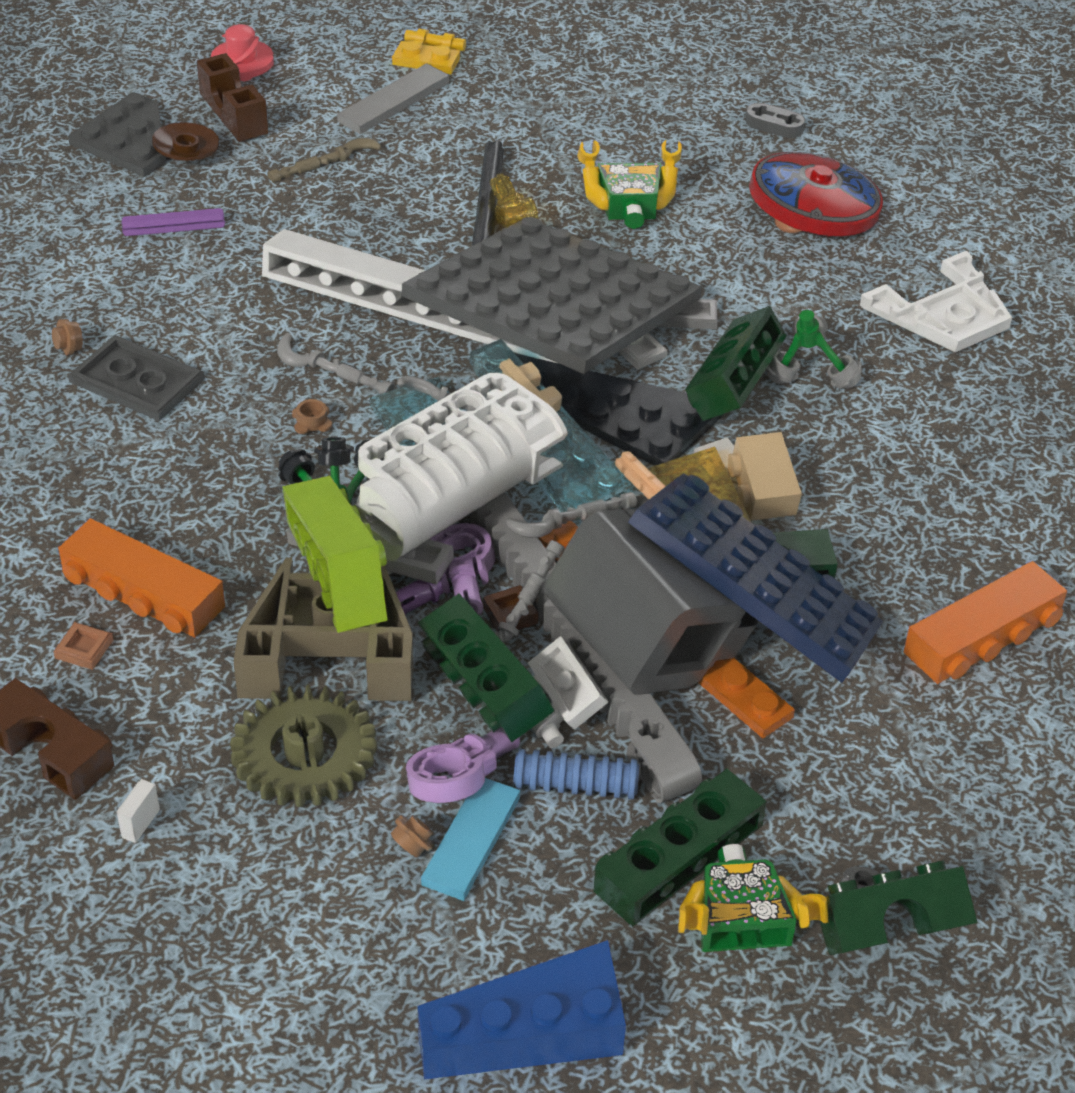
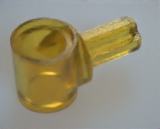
(511, 204)

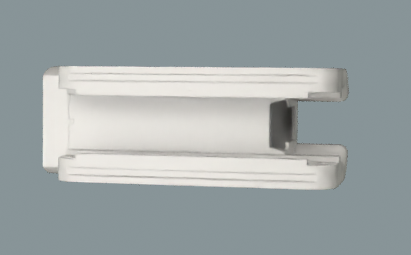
(455, 464)

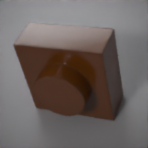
(501, 604)

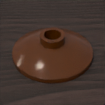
(185, 141)

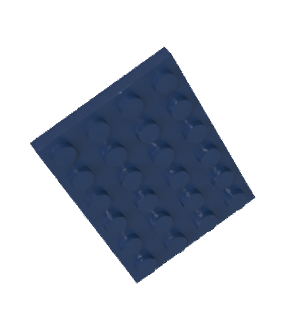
(759, 573)

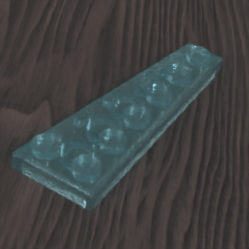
(586, 470)

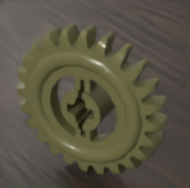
(257, 736)

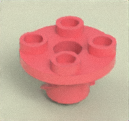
(246, 51)

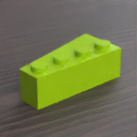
(338, 551)

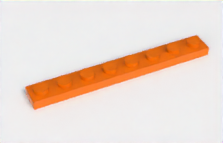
(726, 679)

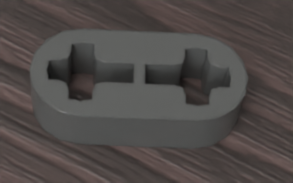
(775, 120)

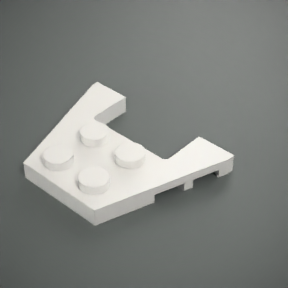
(951, 316)

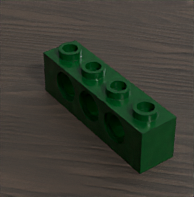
(736, 363)
(486, 668)
(677, 846)

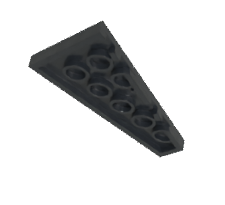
(629, 414)

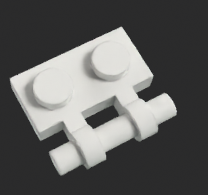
(569, 687)

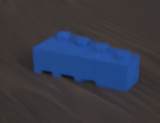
(526, 1018)

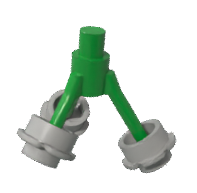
(810, 332)

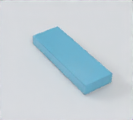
(470, 839)

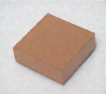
(83, 645)

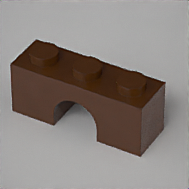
(237, 106)
(74, 752)

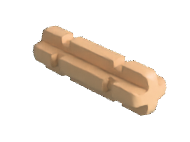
(638, 474)

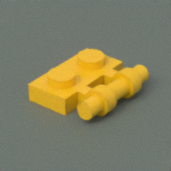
(423, 47)

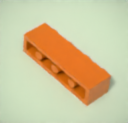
(142, 578)
(985, 622)

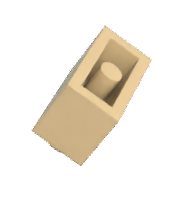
(765, 476)

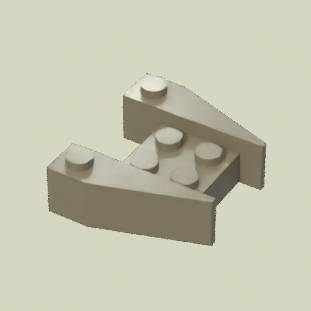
(295, 622)

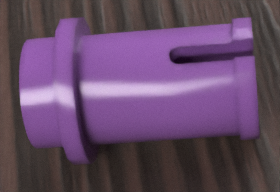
(418, 594)

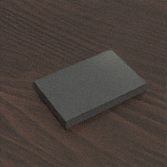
(136, 377)

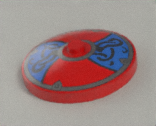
(816, 193)

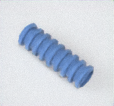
(576, 773)

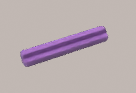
(173, 222)

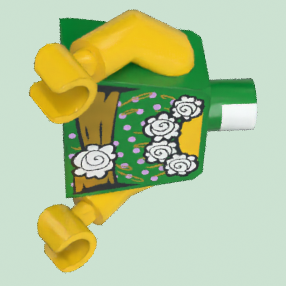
(630, 189)
(746, 905)

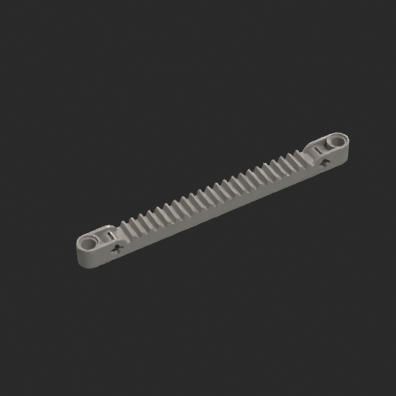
(663, 756)

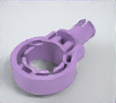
(464, 569)
(465, 759)

